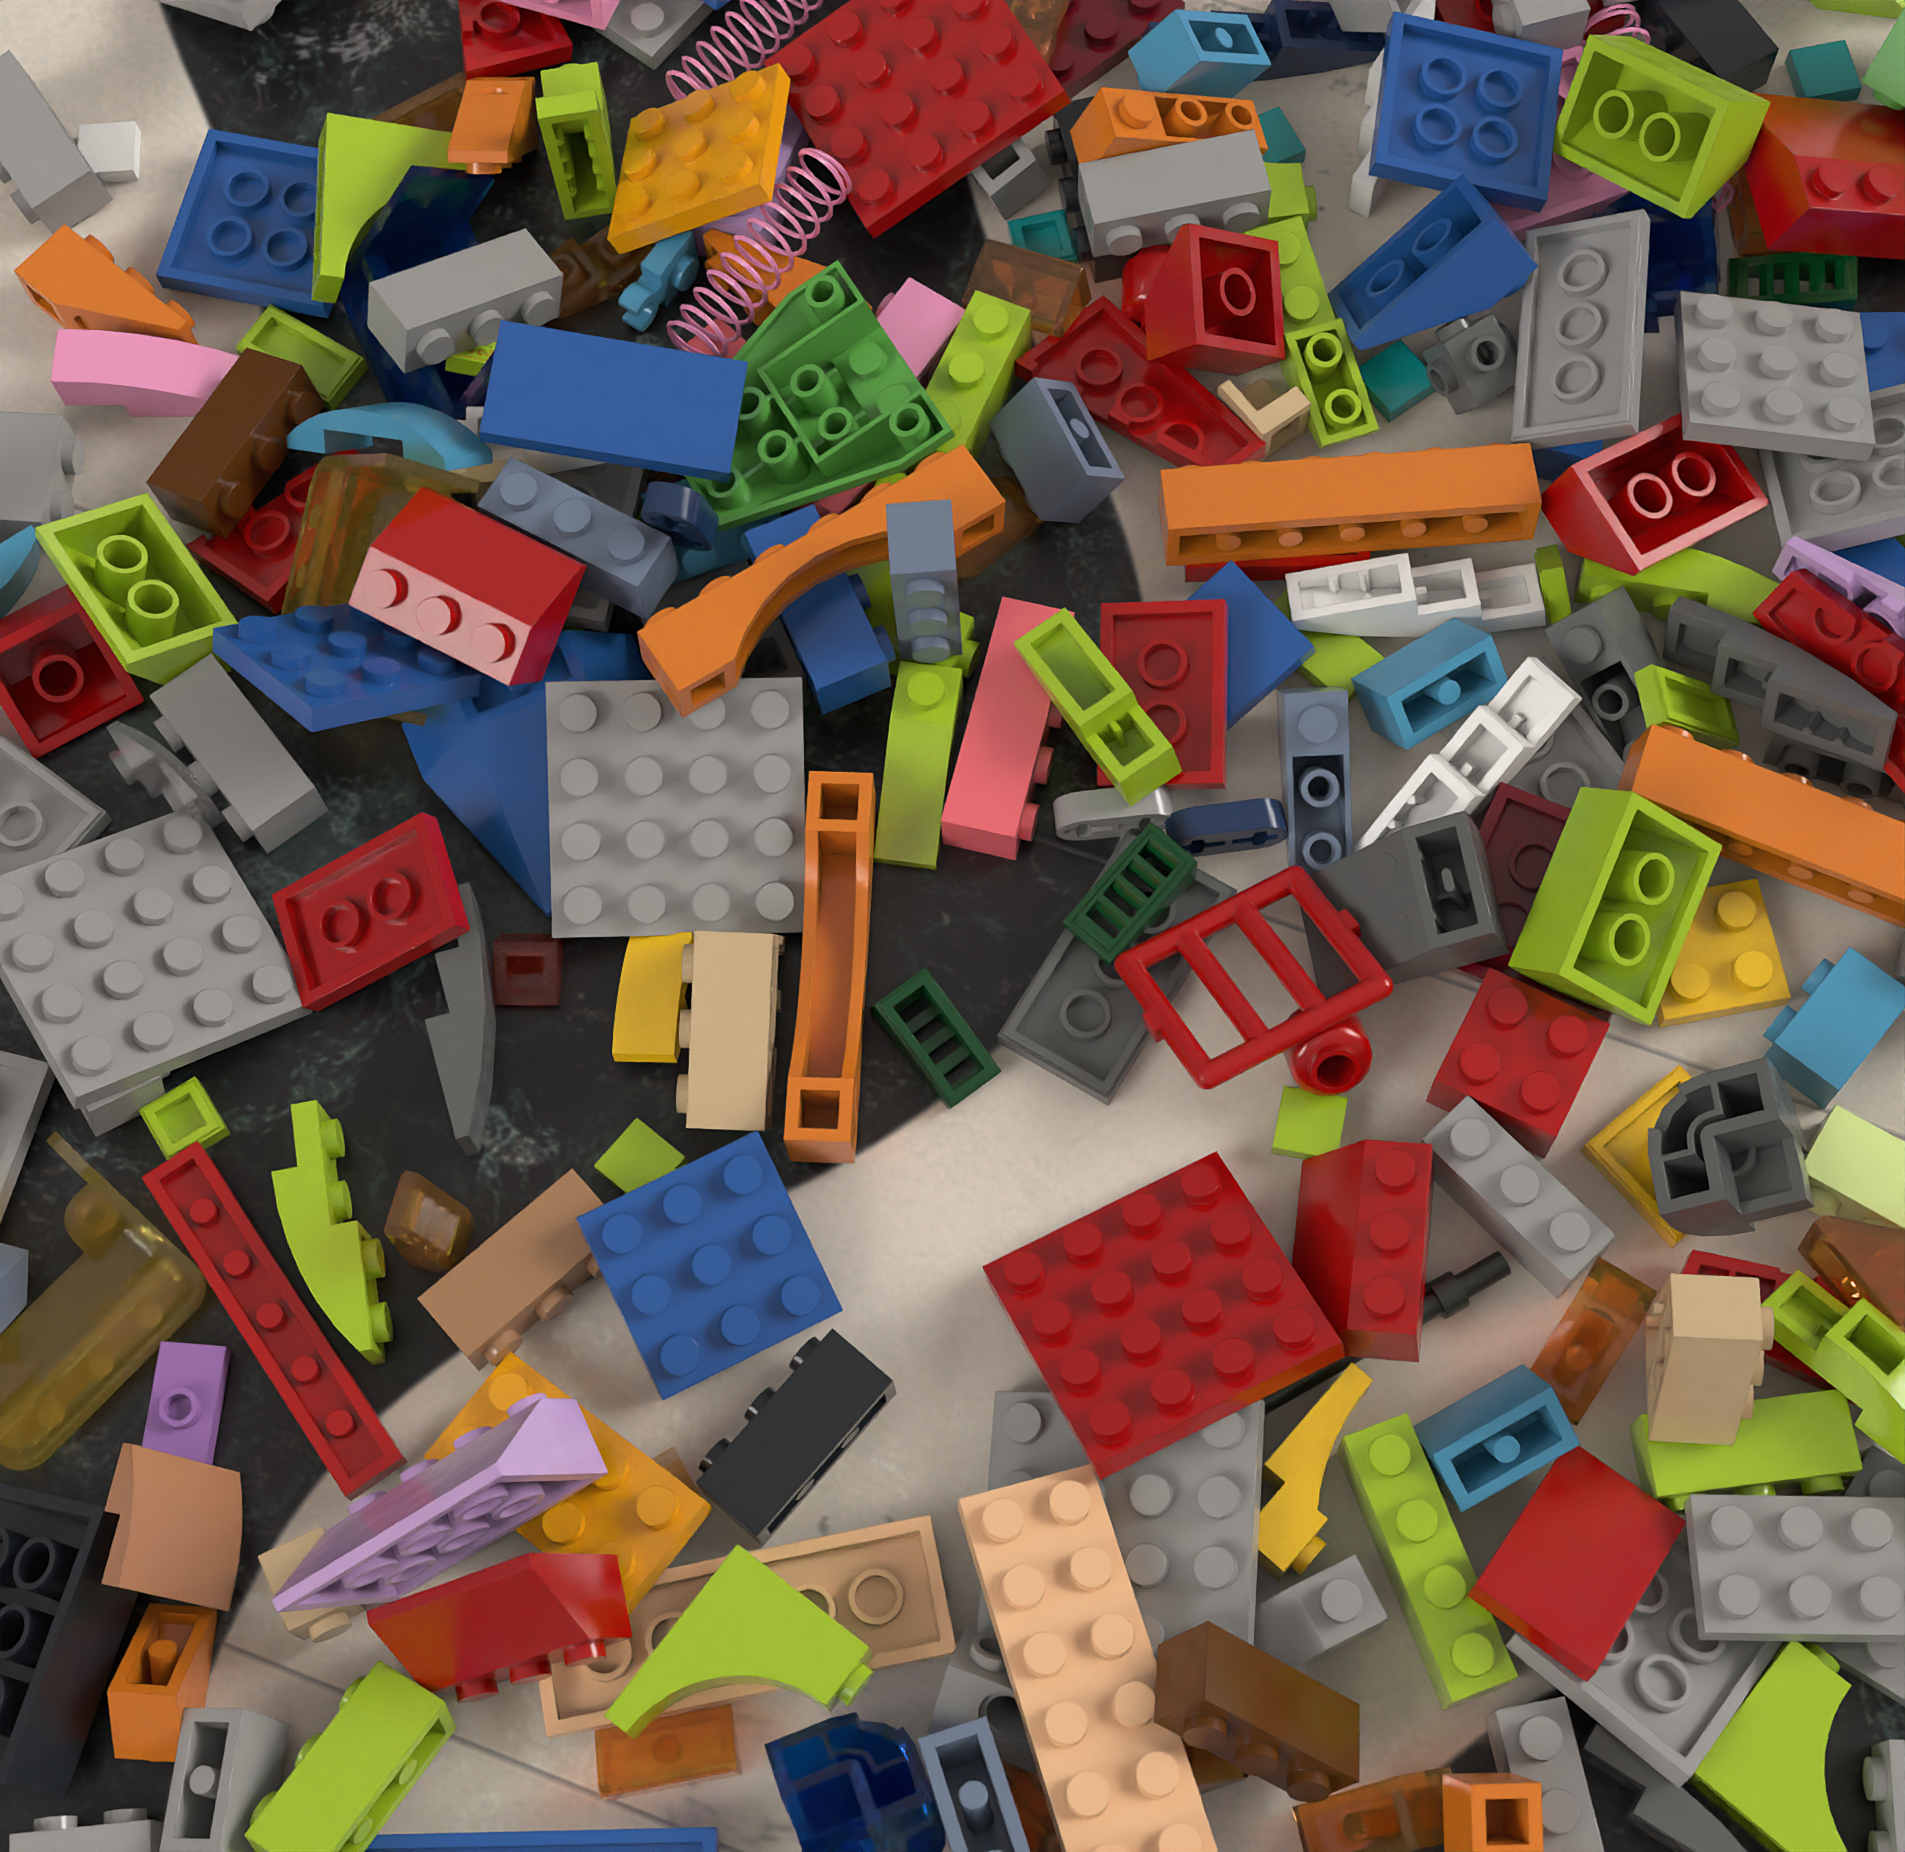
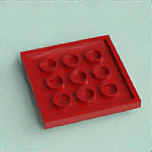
(915, 95)
(1161, 1314)

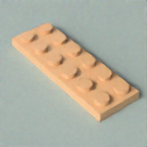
(871, 1580)
(1082, 1667)

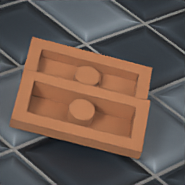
(174, 1528)

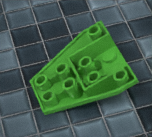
(821, 406)

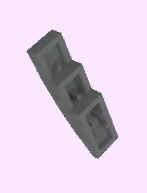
(1793, 688)
(466, 1035)
(1657, 1804)

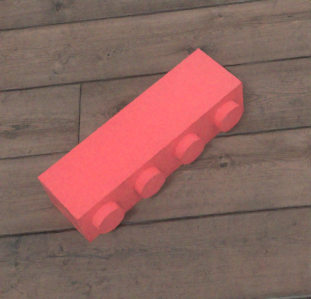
(1003, 744)

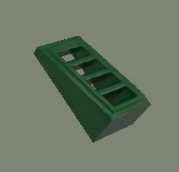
(1797, 267)
(1149, 843)
(939, 1006)

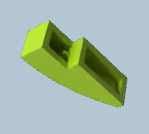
(1098, 706)

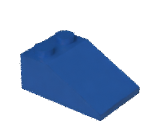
(1433, 270)

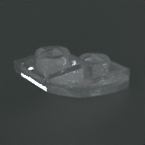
(161, 772)

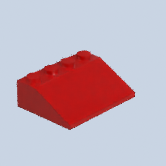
(1830, 177)

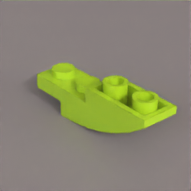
(1317, 344)
(1687, 574)
(332, 1256)
(1850, 1349)

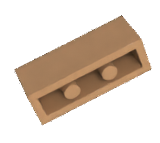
(517, 1275)

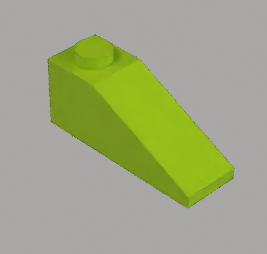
(918, 764)

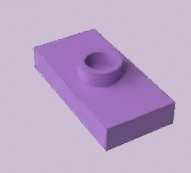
(187, 1400)

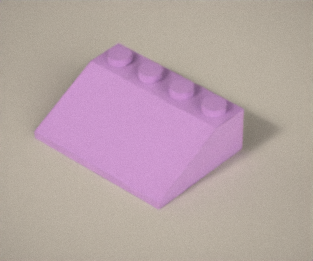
(449, 1508)

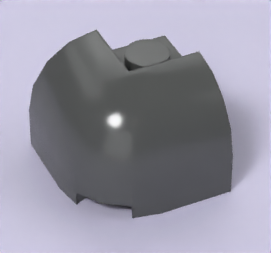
(1729, 1152)

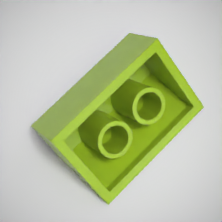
(1656, 123)
(138, 586)
(1615, 903)

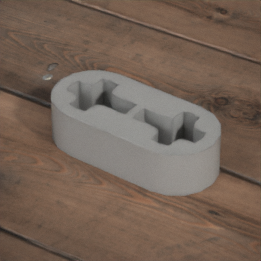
(1107, 814)

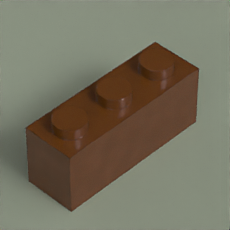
(234, 442)
(1257, 1713)

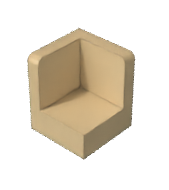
(1271, 416)

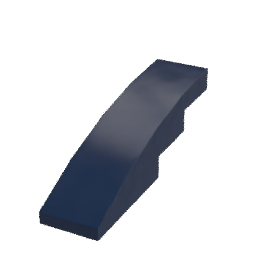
(1306, 39)

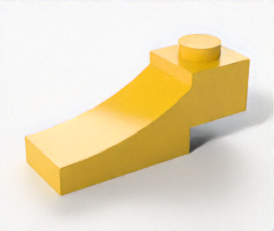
(1296, 1470)

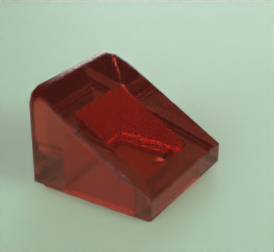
(527, 969)

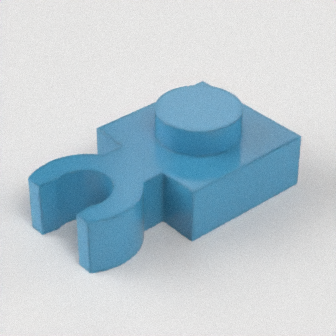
(665, 272)

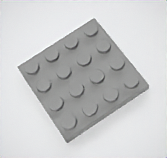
(672, 815)
(139, 956)
(1178, 1515)

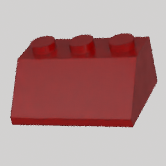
(1650, 498)
(469, 587)
(1367, 1243)
(507, 1623)

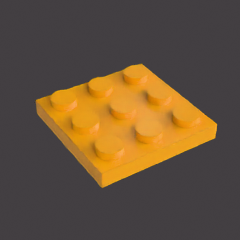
(700, 159)

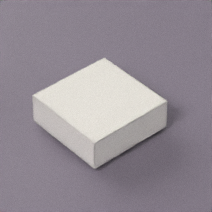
(111, 150)

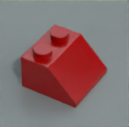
(1216, 303)
(59, 673)

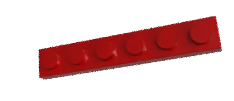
(274, 1321)

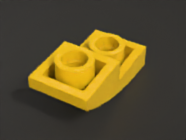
(650, 999)

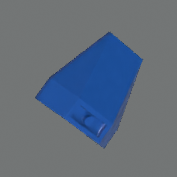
(492, 757)

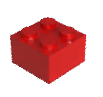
(1519, 1059)

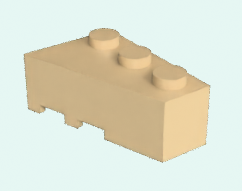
(730, 1030)
(1704, 1357)

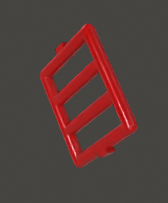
(1260, 1042)

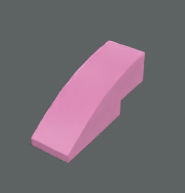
(136, 371)

